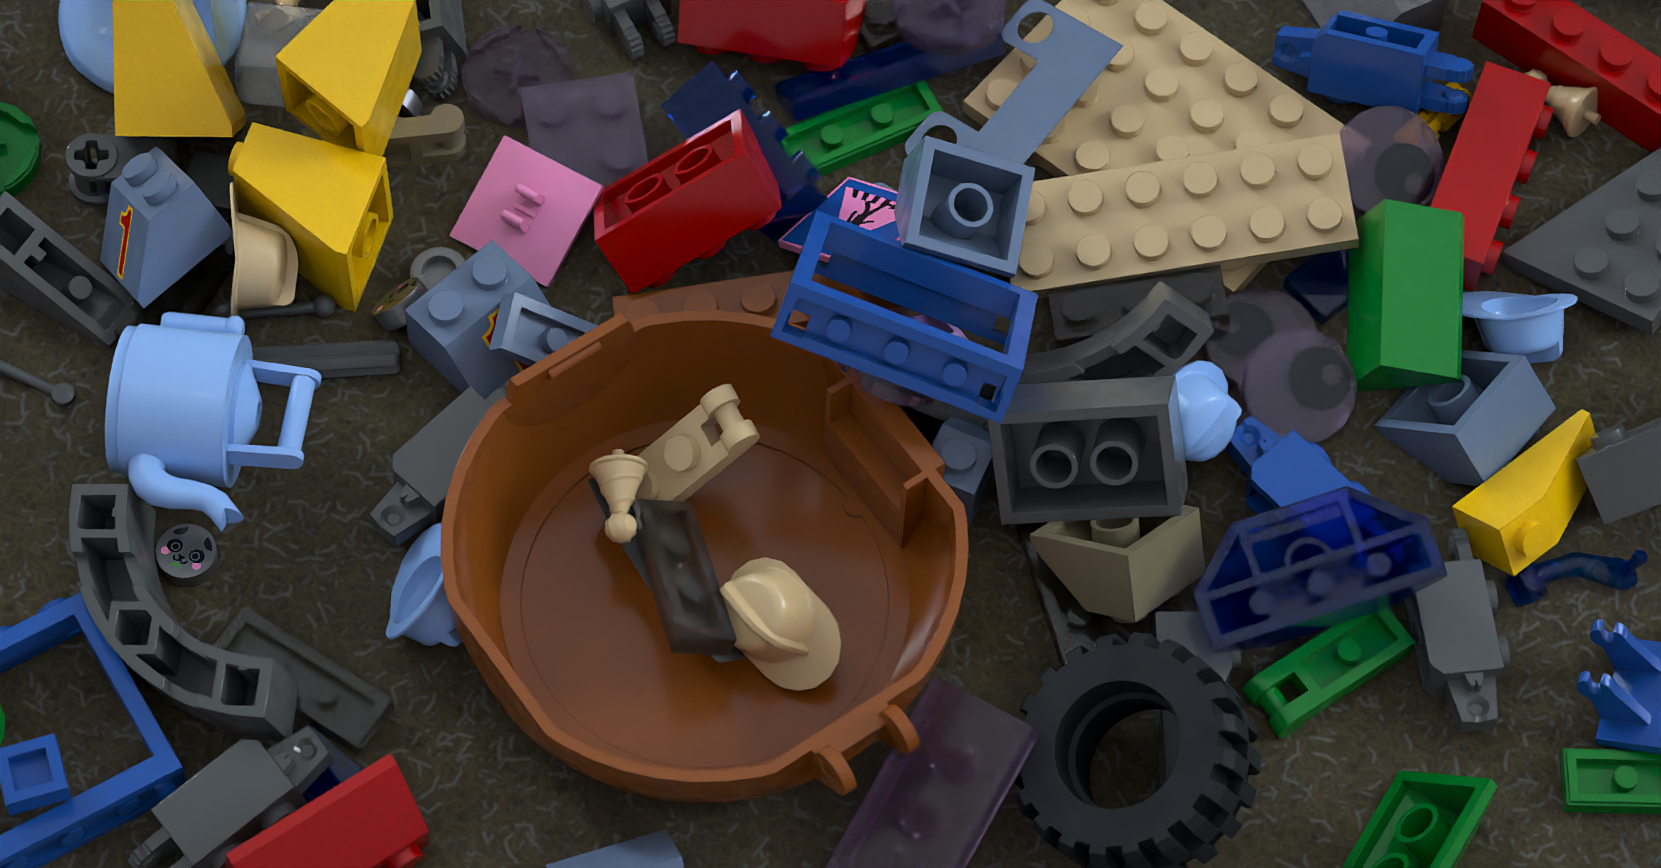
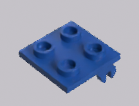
(1630, 698)

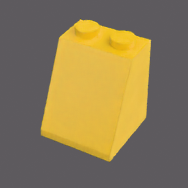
(352, 71)
(169, 73)
(326, 200)

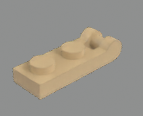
(694, 450)

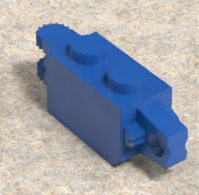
(1374, 63)
(1282, 467)

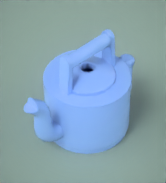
(189, 407)

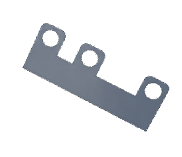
(1065, 70)

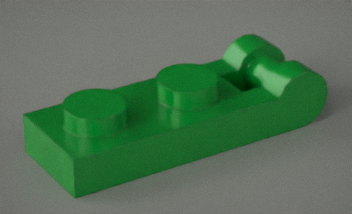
(1328, 668)

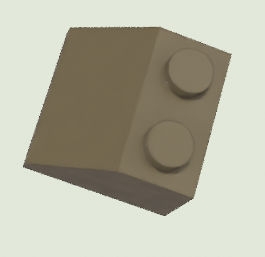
(1124, 563)

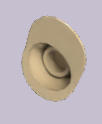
(263, 262)
(782, 624)

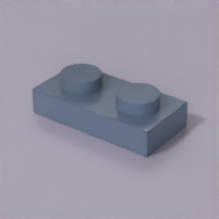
(533, 330)

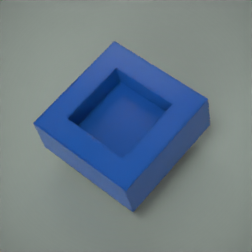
(33, 774)

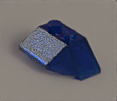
(1313, 568)

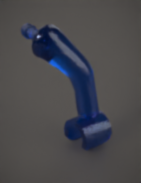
(1615, 573)

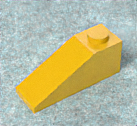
(1529, 500)

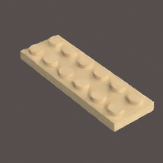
(1188, 215)

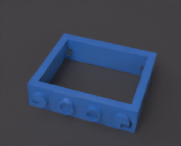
(895, 344)
(113, 800)

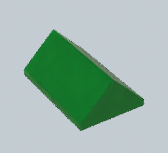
(1406, 297)
(1423, 821)

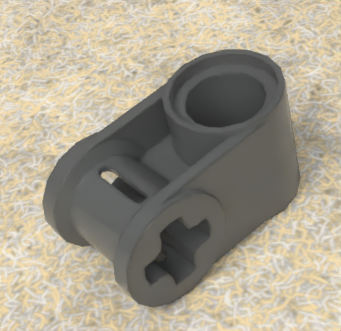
(112, 156)

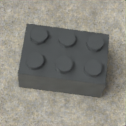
(1090, 451)

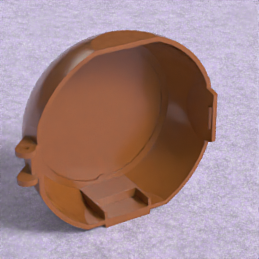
(574, 630)

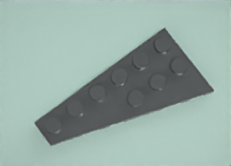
(1604, 248)

